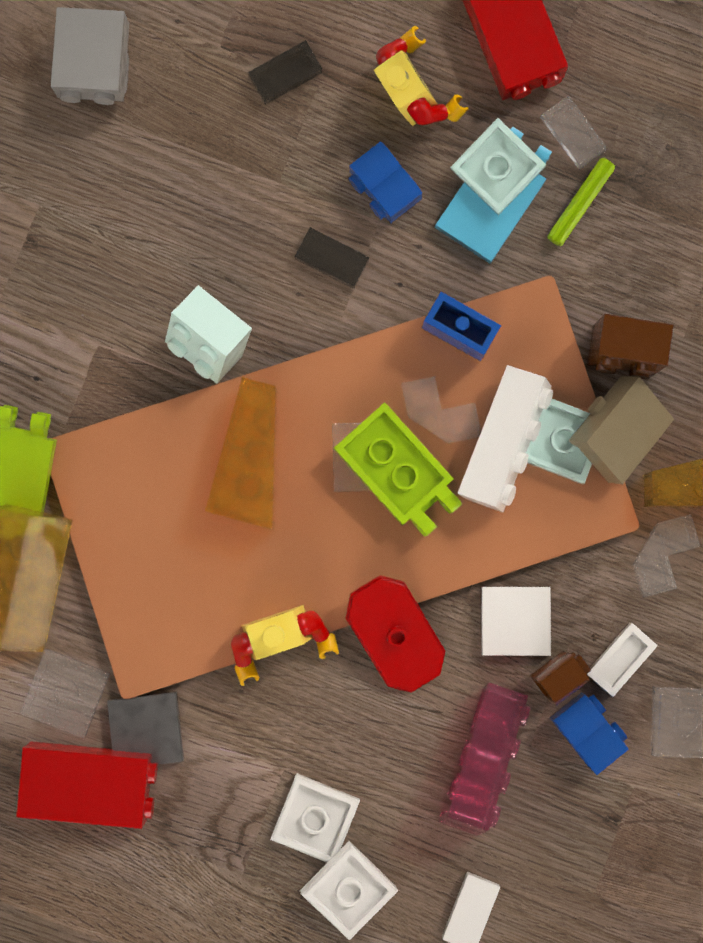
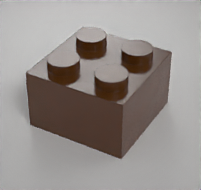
(630, 346)

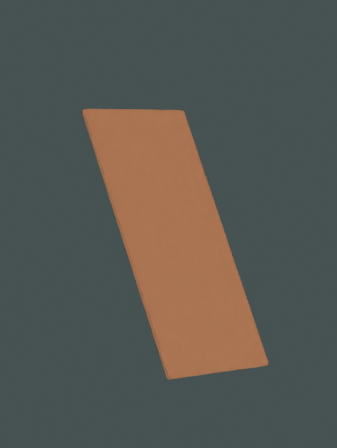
(183, 581)

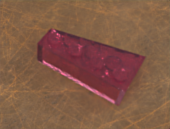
(486, 760)

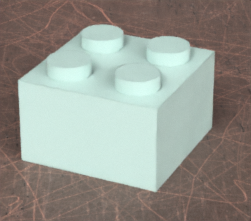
(207, 334)

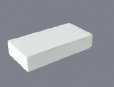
(621, 659)
(471, 910)

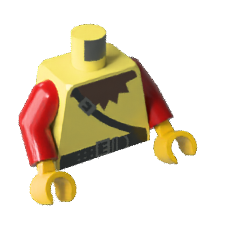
(407, 86)
(277, 635)

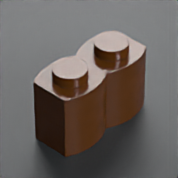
(561, 676)

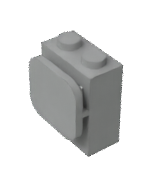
(90, 55)

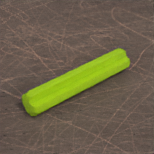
(581, 202)

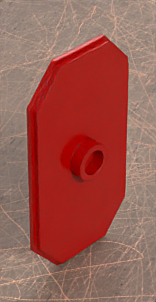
(395, 633)

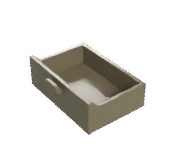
(622, 428)

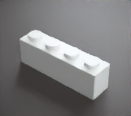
(505, 439)

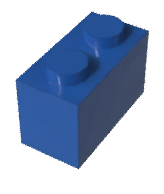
(460, 326)

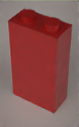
(517, 45)
(86, 785)

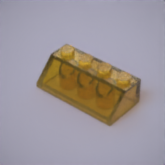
(30, 573)

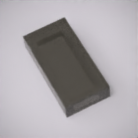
(285, 72)
(331, 258)

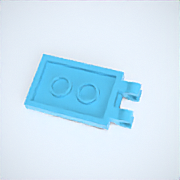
(477, 226)

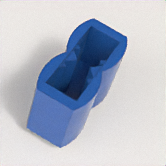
(384, 182)
(590, 733)

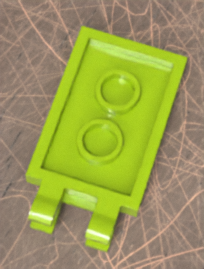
(25, 460)
(397, 468)

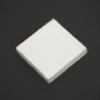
(516, 621)
(315, 818)
(349, 890)

